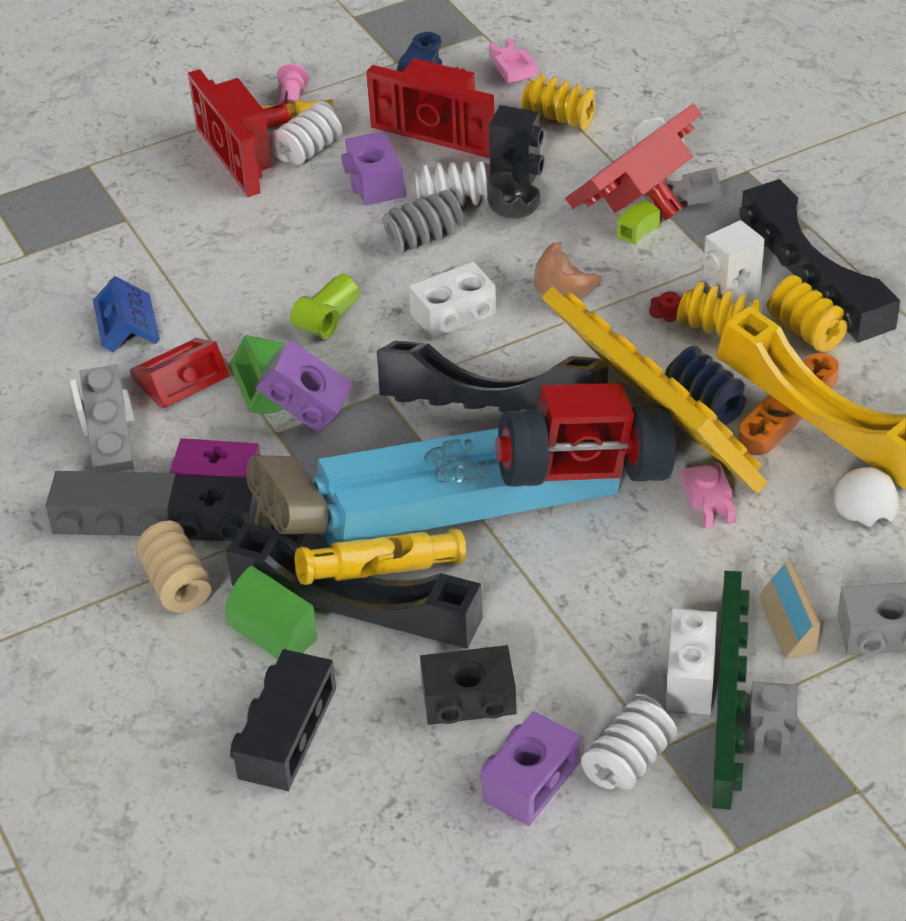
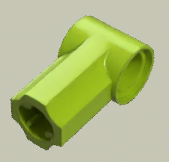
(323, 311)

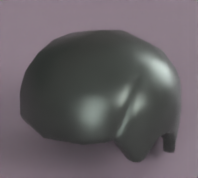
(511, 198)

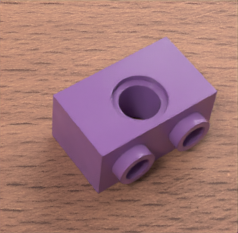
(373, 168)
(304, 386)
(530, 767)

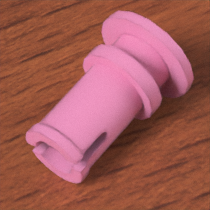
(291, 81)

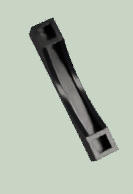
(865, 300)
(420, 372)
(429, 607)

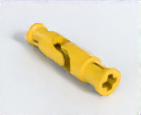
(376, 556)

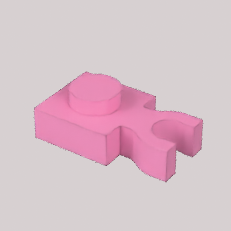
(512, 63)
(709, 488)

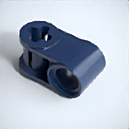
(423, 47)

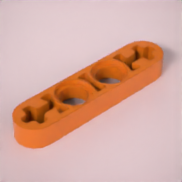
(777, 428)

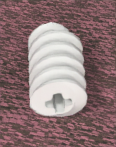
(306, 134)
(459, 183)
(629, 744)

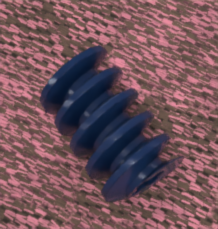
(709, 383)

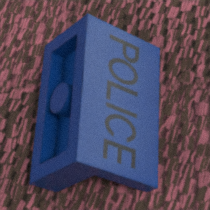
(123, 310)

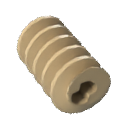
(173, 567)

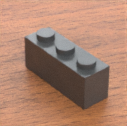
(108, 502)

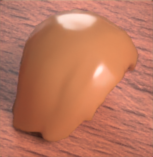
(556, 271)

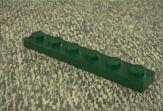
(730, 701)

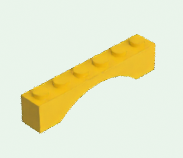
(764, 356)

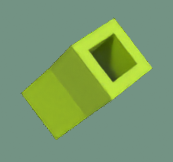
(638, 221)

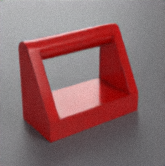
(181, 371)

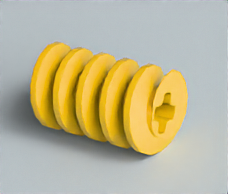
(560, 102)
(709, 310)
(807, 313)

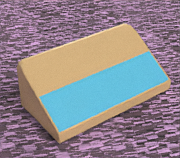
(791, 613)

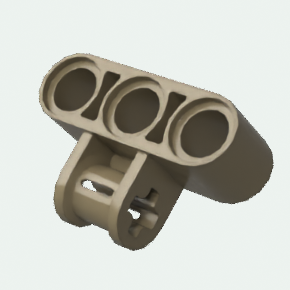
(286, 497)

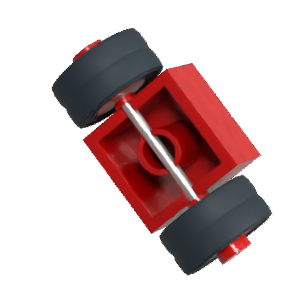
(585, 436)

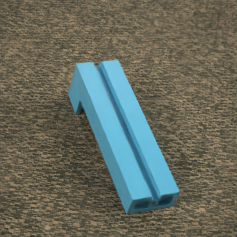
(397, 491)

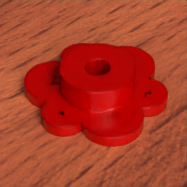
(665, 306)

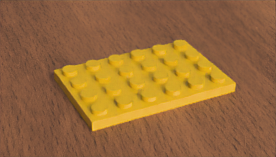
(657, 388)

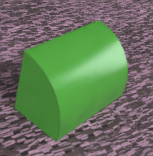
(248, 368)
(270, 614)

